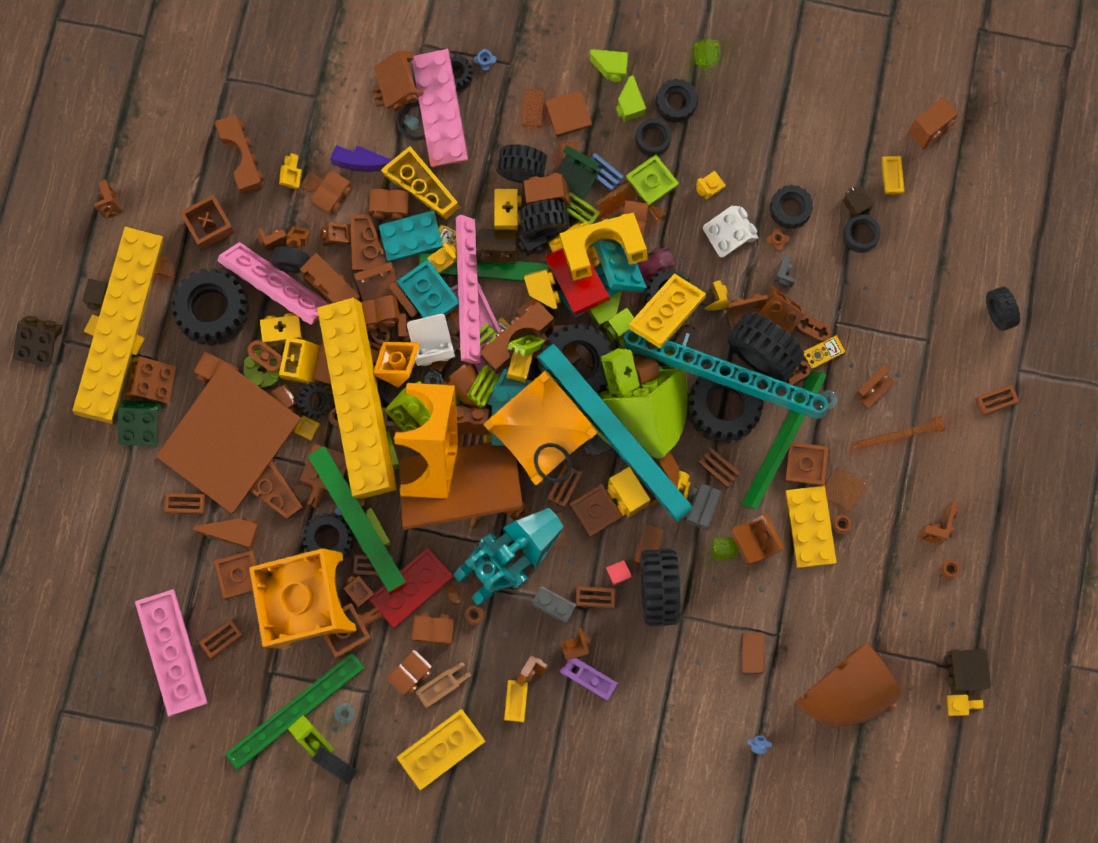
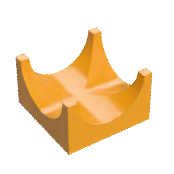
(537, 417)
(434, 441)
(298, 598)

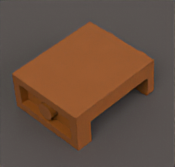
(396, 80)

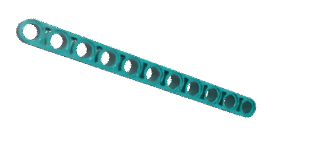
(732, 380)
(615, 432)

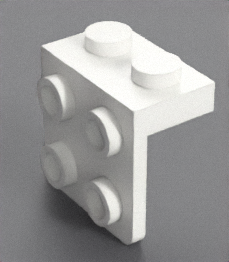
(730, 230)
(433, 339)

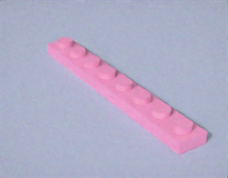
(468, 290)

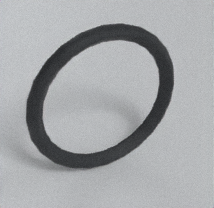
(399, 122)
(564, 452)

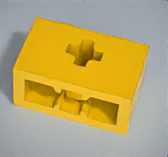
(507, 199)
(271, 325)

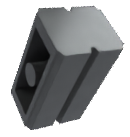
(703, 506)
(553, 605)

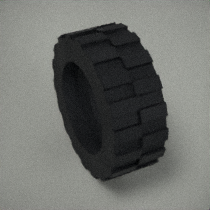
(682, 87)
(801, 196)
(1003, 308)
(334, 765)

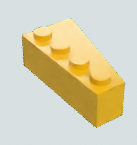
(414, 176)

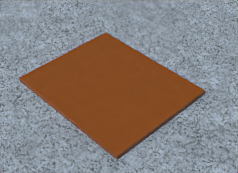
(228, 437)
(481, 484)

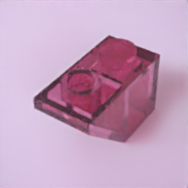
(657, 261)

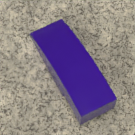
(358, 160)

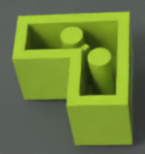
(617, 328)

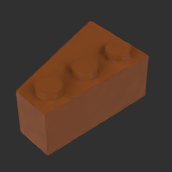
(326, 281)

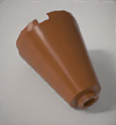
(463, 380)

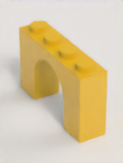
(620, 229)

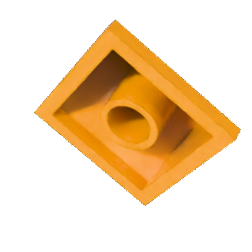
(396, 362)

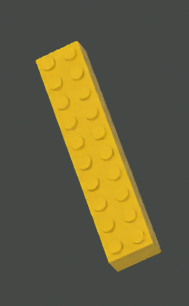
(118, 325)
(356, 399)

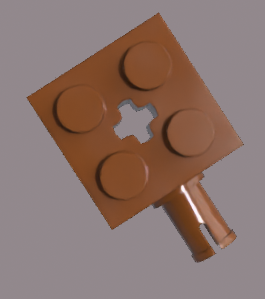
(312, 479)
(343, 645)

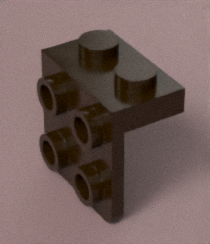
(496, 246)
(36, 340)
(967, 670)

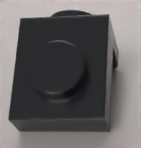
(535, 246)

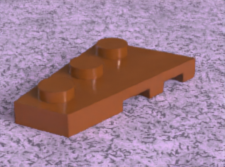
(364, 244)
(276, 492)

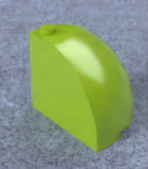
(653, 411)

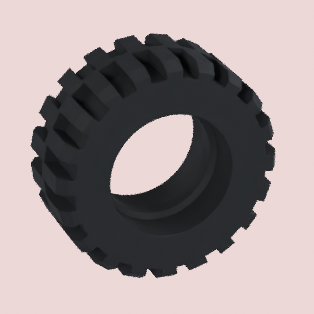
(197, 286)
(588, 338)
(765, 346)
(717, 428)
(660, 587)

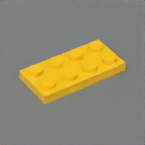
(667, 311)
(810, 527)
(441, 749)

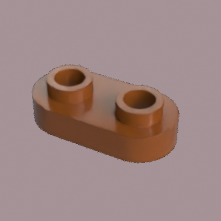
(266, 356)

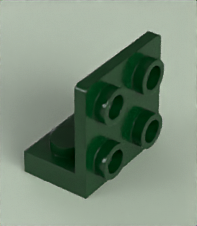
(579, 171)
(138, 423)

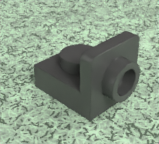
(784, 270)
(596, 446)

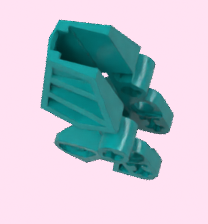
(532, 534)

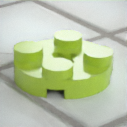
(262, 380)

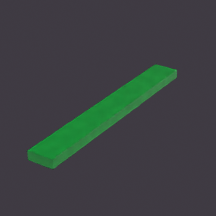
(498, 271)
(780, 446)
(356, 519)
(290, 713)

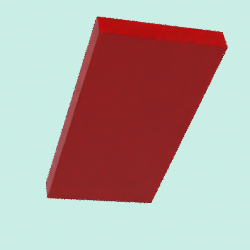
(581, 293)
(423, 579)

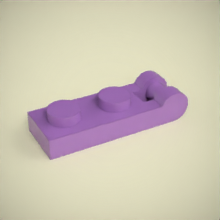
(589, 678)

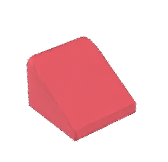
(618, 573)

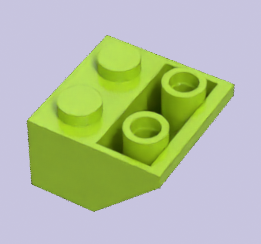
(408, 411)

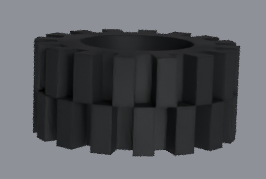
(467, 71)
(324, 400)

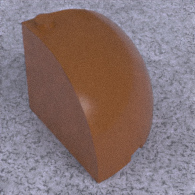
(852, 691)

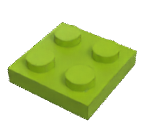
(652, 180)

